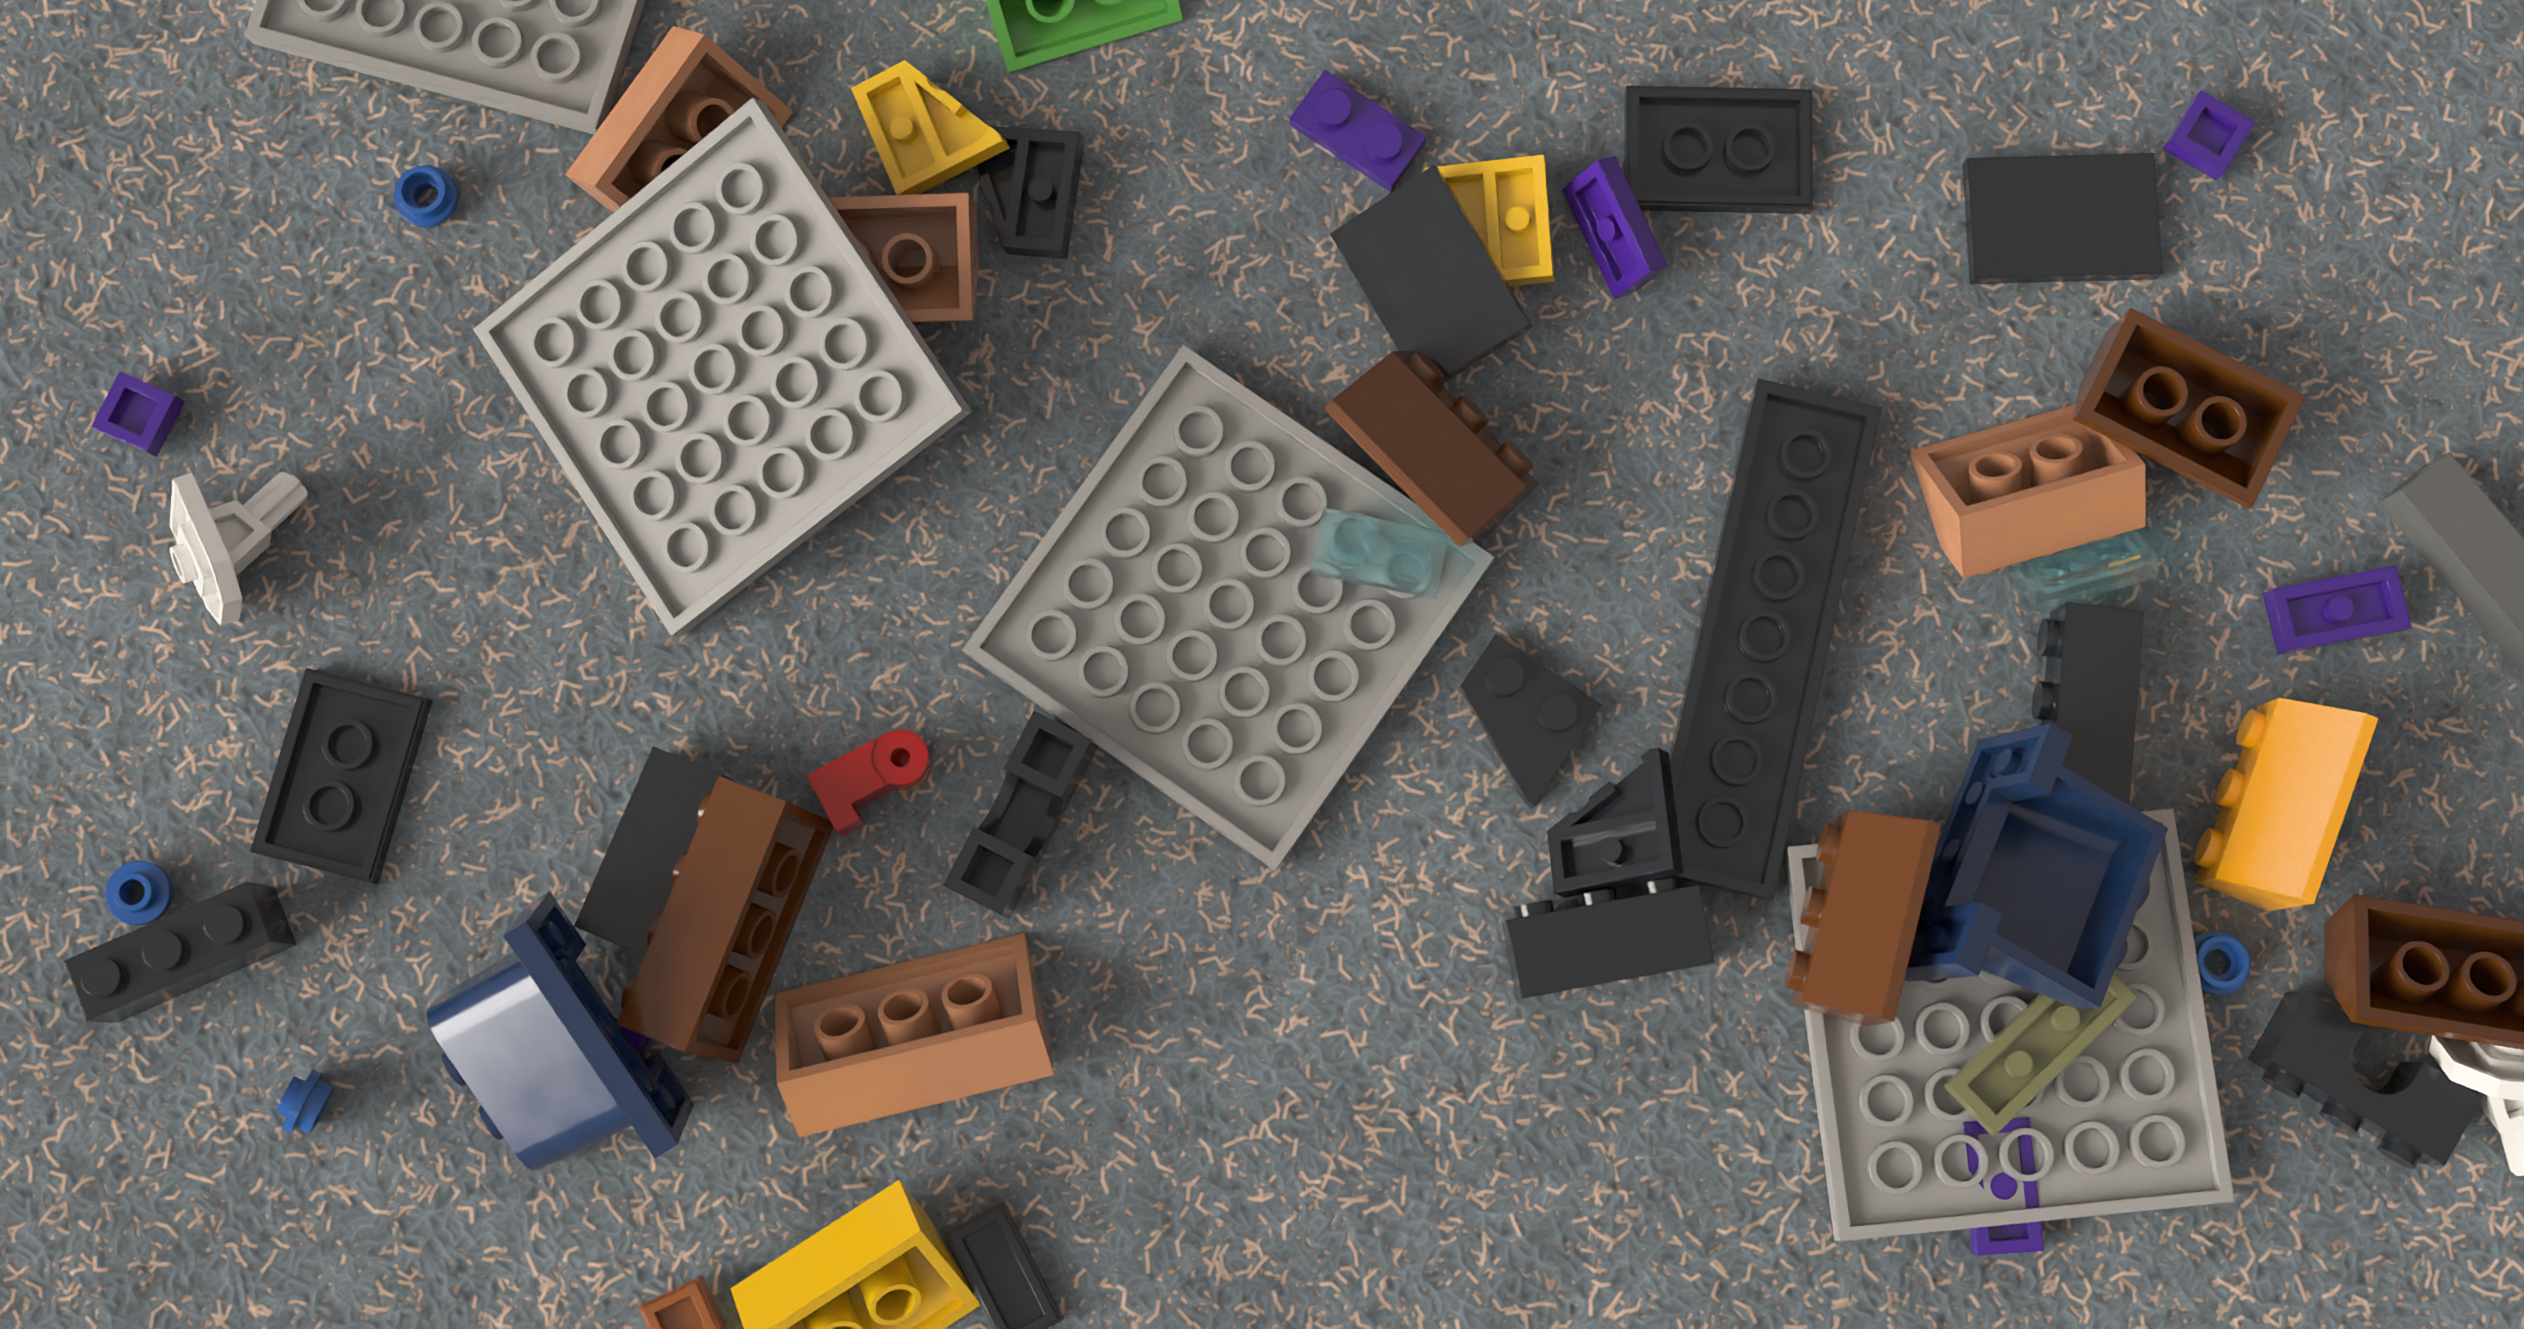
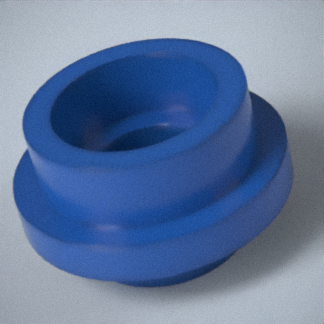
(417, 180)
(156, 898)
(2236, 961)
(304, 1102)

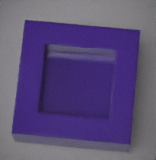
(2208, 135)
(138, 414)

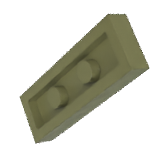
(2031, 1054)

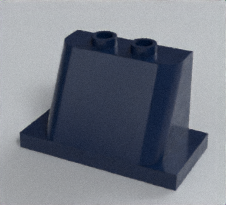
(2034, 874)
(550, 1052)

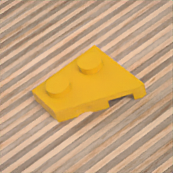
(922, 129)
(1510, 213)

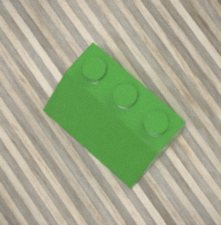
(1050, 29)

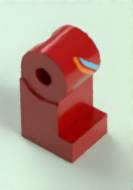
(869, 772)

